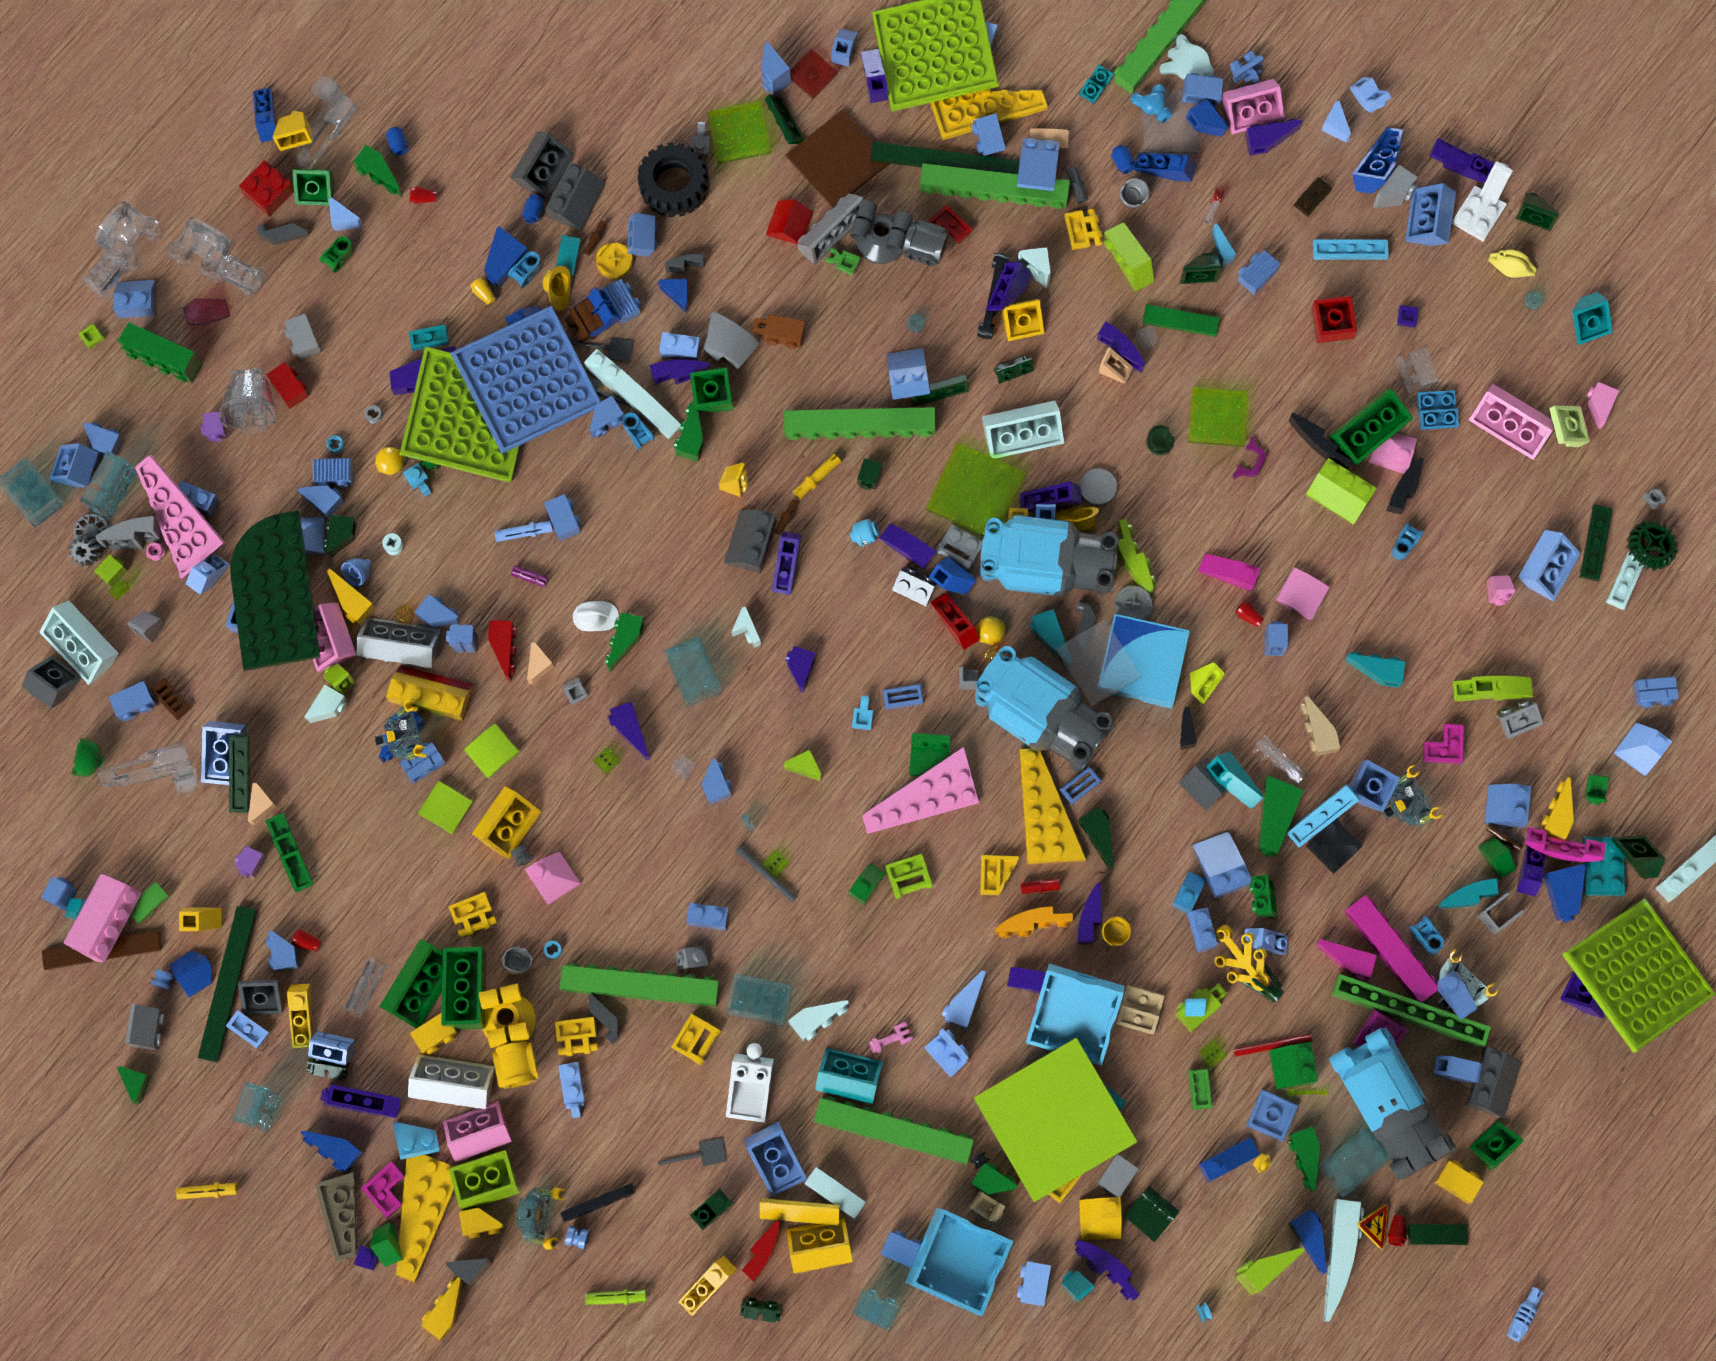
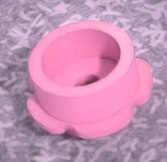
(150, 551)

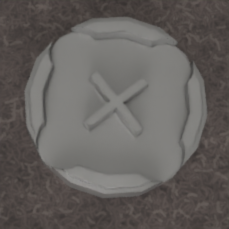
(1098, 487)
(1133, 602)

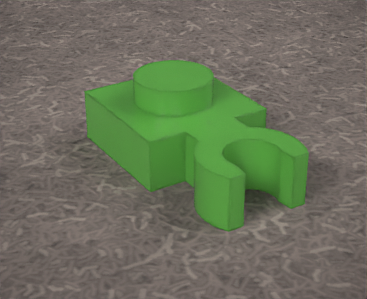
(846, 262)

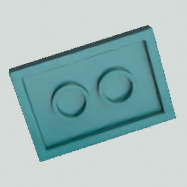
(1607, 875)

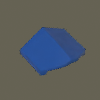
(192, 972)

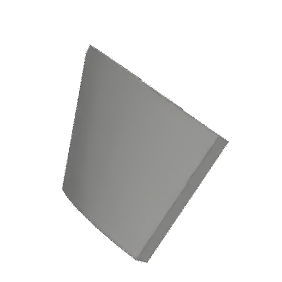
(728, 340)

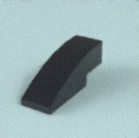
(1405, 488)

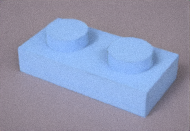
(247, 1029)

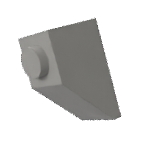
(146, 625)

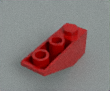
(501, 639)

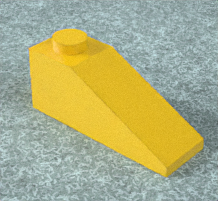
(353, 603)

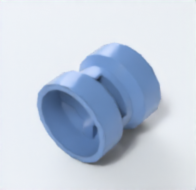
(577, 1237)

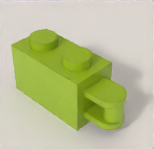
(1212, 1005)

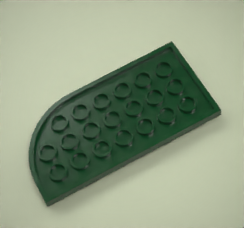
(273, 594)

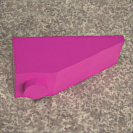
(1230, 571)
(1352, 961)

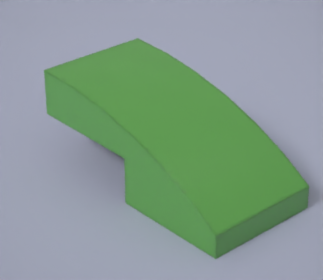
(148, 901)

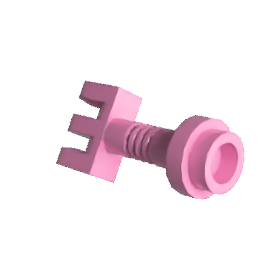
(875, 1045)

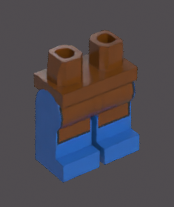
(592, 315)

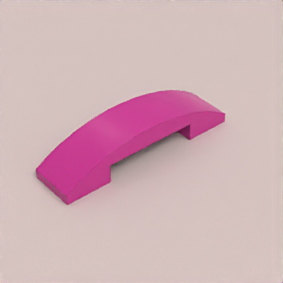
(1564, 849)

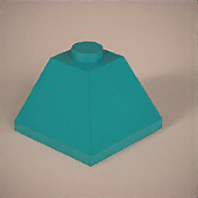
(1591, 318)

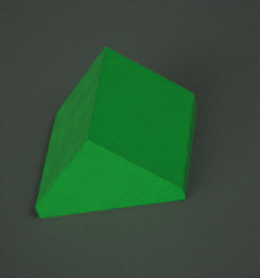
(313, 186)
(1495, 1145)

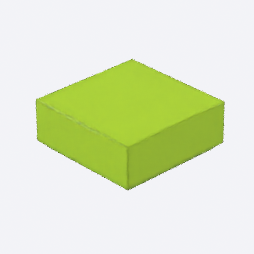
(91, 336)

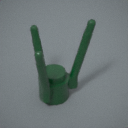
(1271, 992)

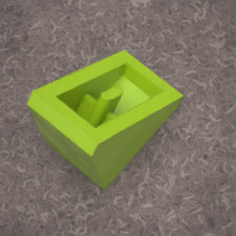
(804, 765)

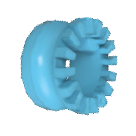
(329, 443)
(556, 954)
(1204, 1312)

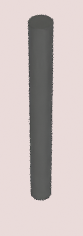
(766, 874)

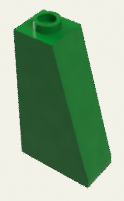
(1276, 814)

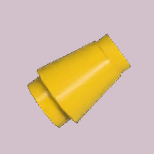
(482, 289)

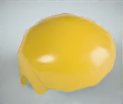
(389, 461)
(990, 630)
(1116, 931)

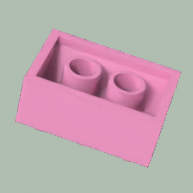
(1253, 105)
(332, 636)
(476, 1131)

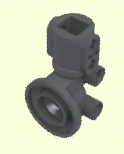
(916, 241)

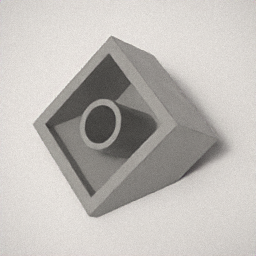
(1396, 189)
(145, 1027)

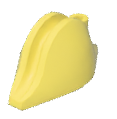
(1512, 263)

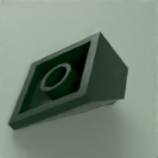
(1537, 212)
(1202, 269)
(1641, 855)

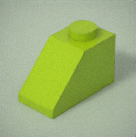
(338, 678)

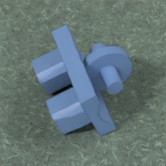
(1250, 70)

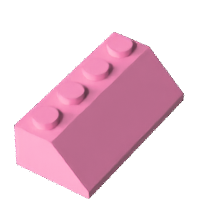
(1512, 421)
(102, 918)

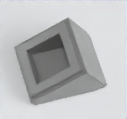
(574, 690)

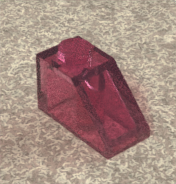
(205, 311)

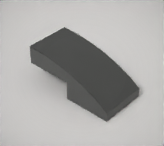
(678, 264)

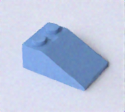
(1038, 164)
(908, 373)
(216, 750)
(1222, 865)
(775, 1159)

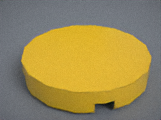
(613, 260)

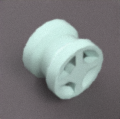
(395, 547)

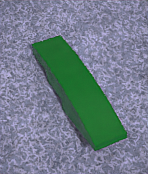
(289, 852)

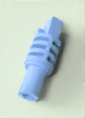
(1524, 1315)

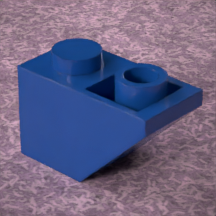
(1206, 119)
(952, 577)

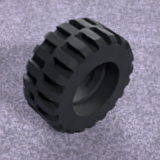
(673, 157)

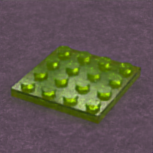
(974, 489)

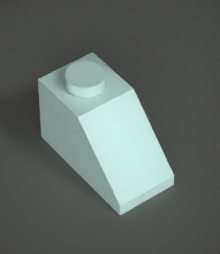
(326, 705)

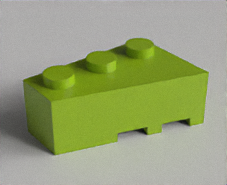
(1130, 256)

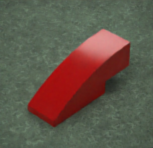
(763, 1251)

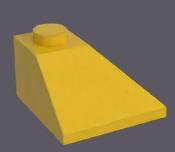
(1100, 1218)

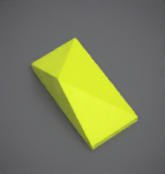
(1205, 680)

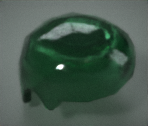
(1159, 440)

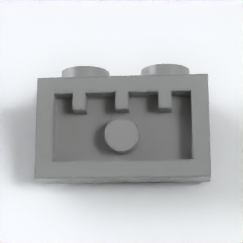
(1519, 718)

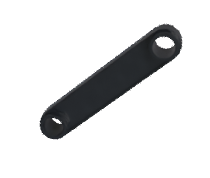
(986, 328)

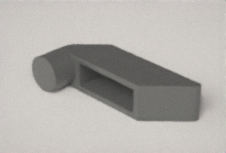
(281, 234)
(1088, 617)
(605, 1017)

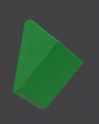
(1498, 857)
(135, 1083)
(386, 1245)

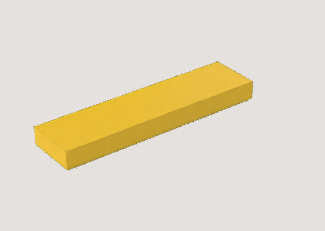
(799, 1211)

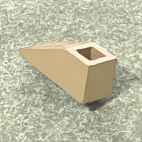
(1322, 732)

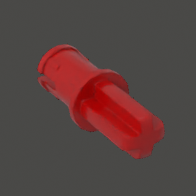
(1040, 886)

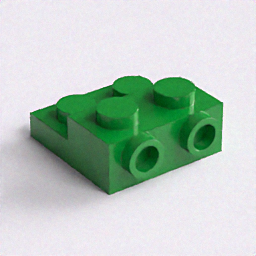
(1264, 896)

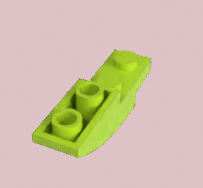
(1135, 564)
(1492, 687)

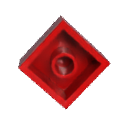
(266, 188)
(1334, 319)

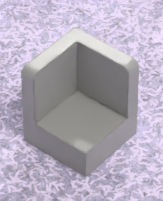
(967, 679)

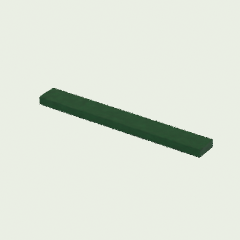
(917, 156)
(227, 984)

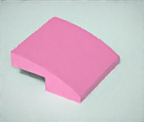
(1302, 593)

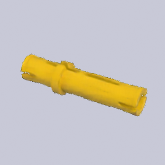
(819, 474)
(184, 1192)

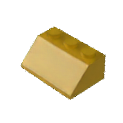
(506, 822)
(818, 1246)

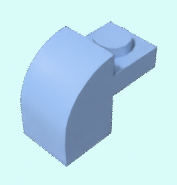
(1369, 95)

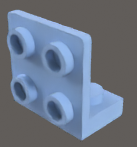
(947, 1052)

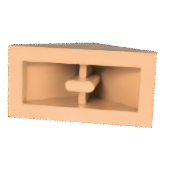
(1115, 366)
(538, 664)
(259, 805)

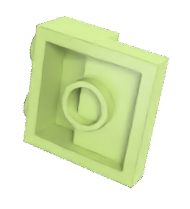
(1569, 425)

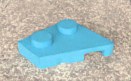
(414, 1140)

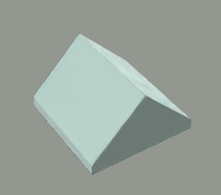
(1037, 263)

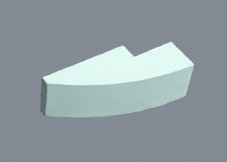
(835, 1192)

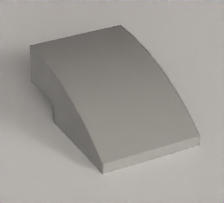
(130, 534)

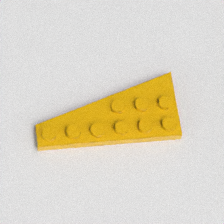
(957, 113)
(1046, 822)
(424, 1203)

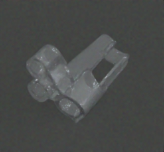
(336, 110)
(167, 761)

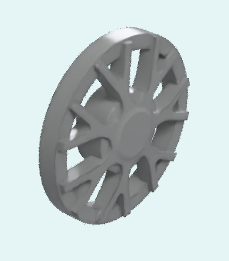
(90, 529)

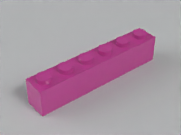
(1391, 949)

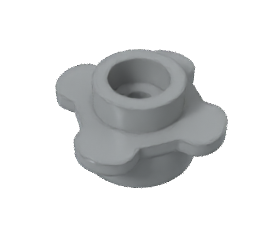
(1655, 492)

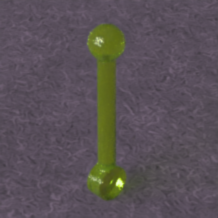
(1291, 1092)

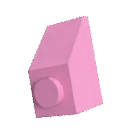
(1600, 402)

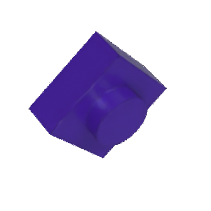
(1407, 316)
(366, 1258)

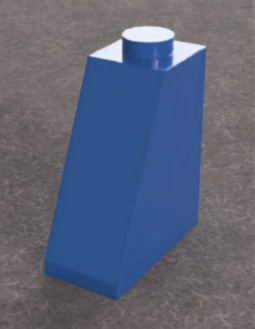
(503, 255)
(1565, 891)

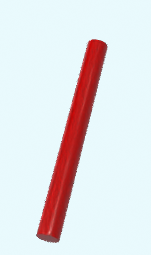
(1272, 1045)

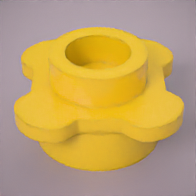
(1262, 1162)

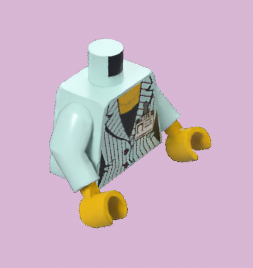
(1474, 986)

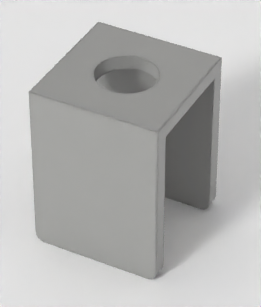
(1489, 923)
(1117, 1176)

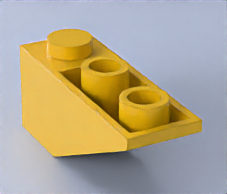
(734, 479)
(1561, 814)
(300, 1014)
(708, 1285)
(444, 1314)

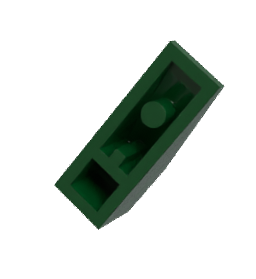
(1098, 831)

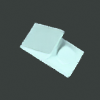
(744, 624)

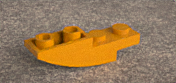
(1024, 922)

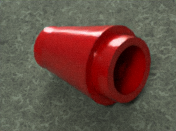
(422, 195)
(1249, 614)
(304, 940)
(1397, 1231)

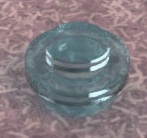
(1533, 300)
(915, 323)

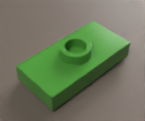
(1200, 1089)

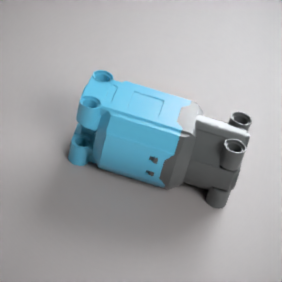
(1047, 556)
(1041, 708)
(1392, 1103)

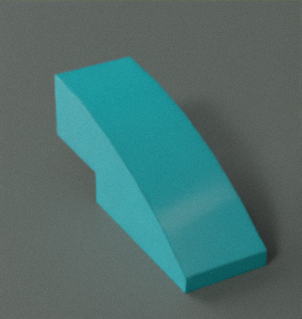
(1471, 894)

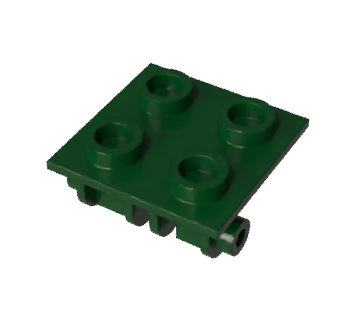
(1151, 1213)

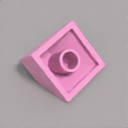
(1395, 453)
(552, 877)

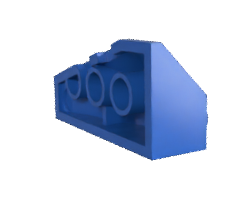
(1378, 162)

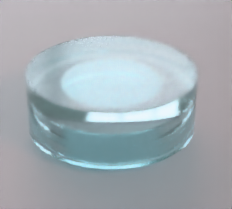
(747, 820)

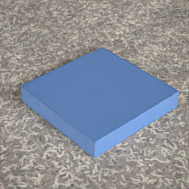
(1272, 1115)

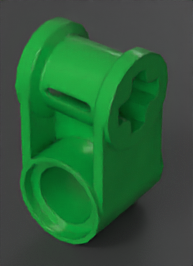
(337, 256)

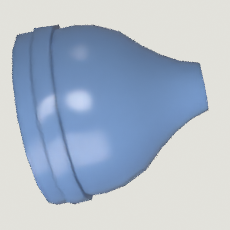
(356, 571)

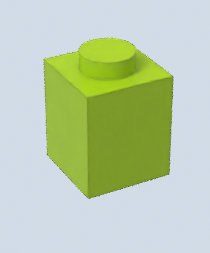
(111, 570)

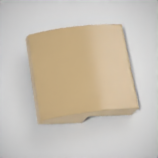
(1140, 1009)

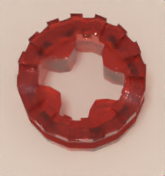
(1218, 196)

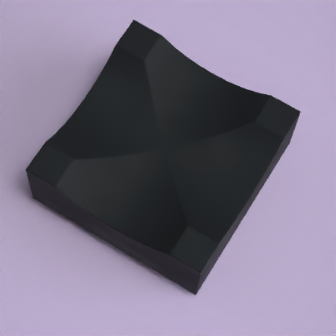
(1334, 846)

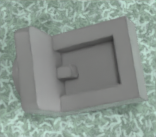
(691, 958)

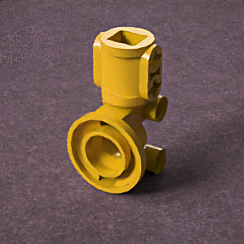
(514, 1056)

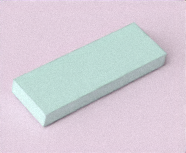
(1624, 582)

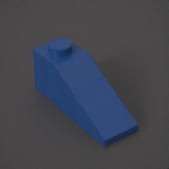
(1229, 1160)
(1310, 1234)

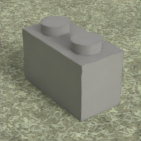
(302, 337)

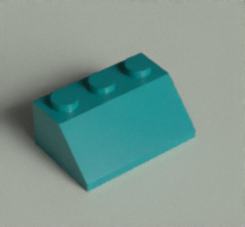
(849, 1075)

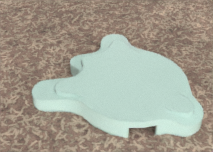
(1187, 60)

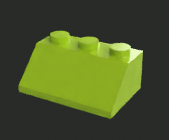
(1341, 491)
(484, 1180)

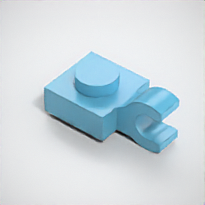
(416, 478)
(862, 717)

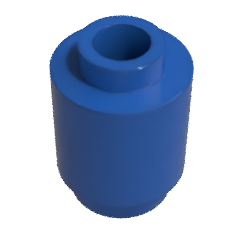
(397, 141)
(1123, 159)
(533, 209)

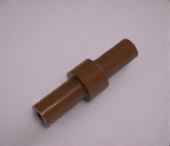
(595, 238)
(786, 517)
(1504, 837)

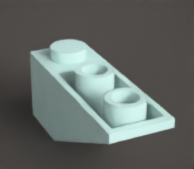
(813, 1018)

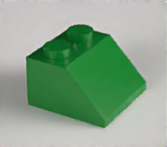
(712, 390)
(1293, 1066)

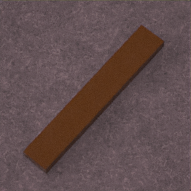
(123, 947)

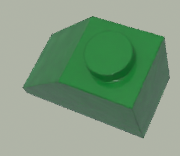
(866, 884)

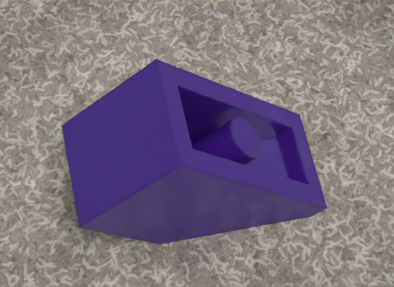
(800, 665)

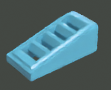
(1224, 249)

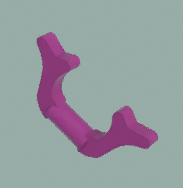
(1258, 465)

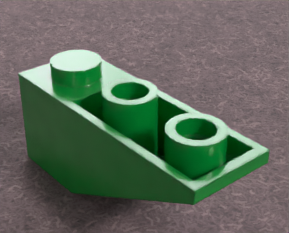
(372, 164)
(691, 439)
(627, 635)
(1307, 1153)

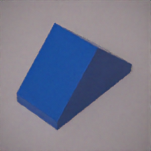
(676, 290)

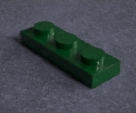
(784, 119)
(942, 390)

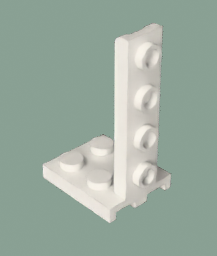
(1483, 205)

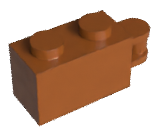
(781, 330)

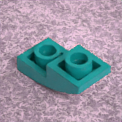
(1096, 84)
(568, 252)

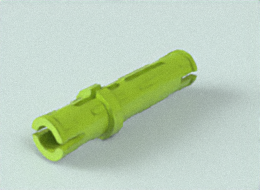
(616, 1297)

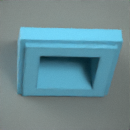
(1195, 1007)

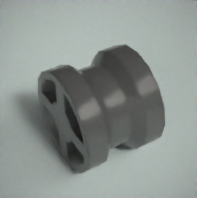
(522, 855)

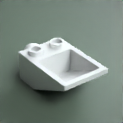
(750, 1085)

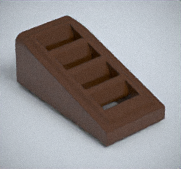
(161, 686)

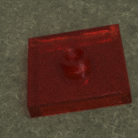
(812, 74)

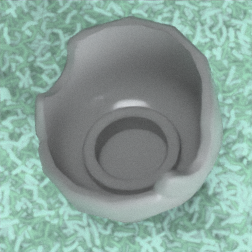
(1134, 193)
(517, 961)

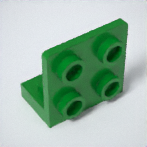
(927, 752)

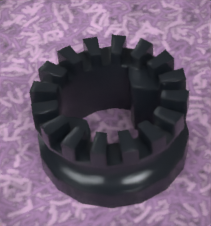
(980, 1160)

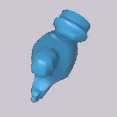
(1153, 103)

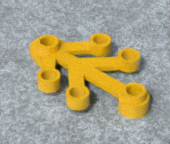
(1243, 960)

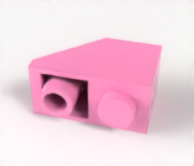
(1500, 589)

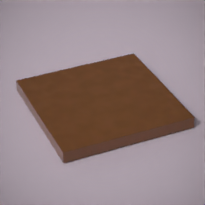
(836, 159)

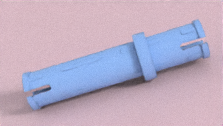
(523, 531)

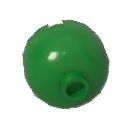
(87, 758)

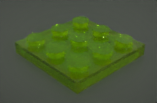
(739, 132)
(1218, 417)

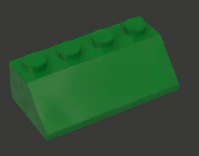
(1371, 426)
(461, 982)
(416, 985)

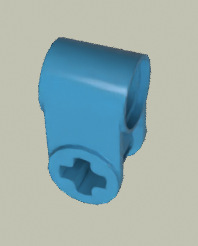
(523, 272)
(639, 432)
(1408, 539)
(1427, 934)

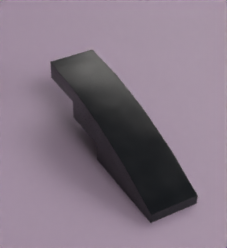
(1314, 437)

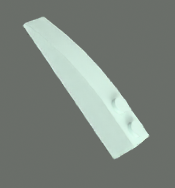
(631, 393)
(1688, 871)
(1342, 1251)

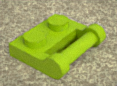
(905, 870)

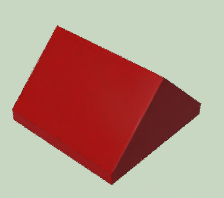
(789, 221)

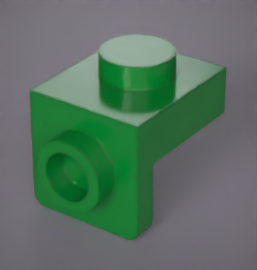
(1596, 789)

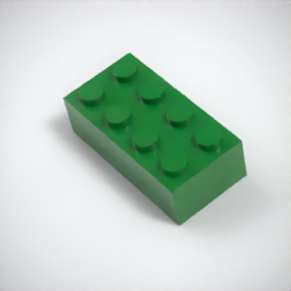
(160, 353)

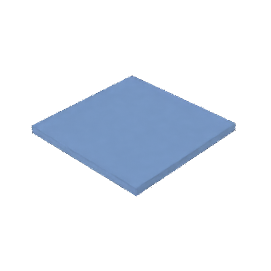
(526, 379)

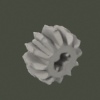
(84, 558)

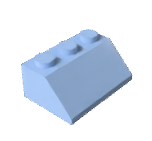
(1549, 564)

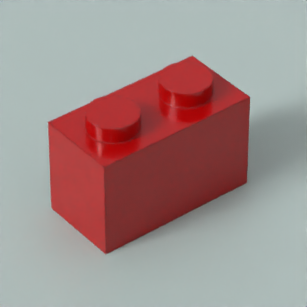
(287, 385)

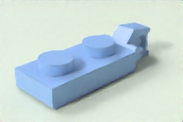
(572, 1087)

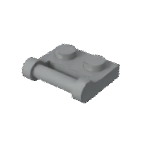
(961, 542)

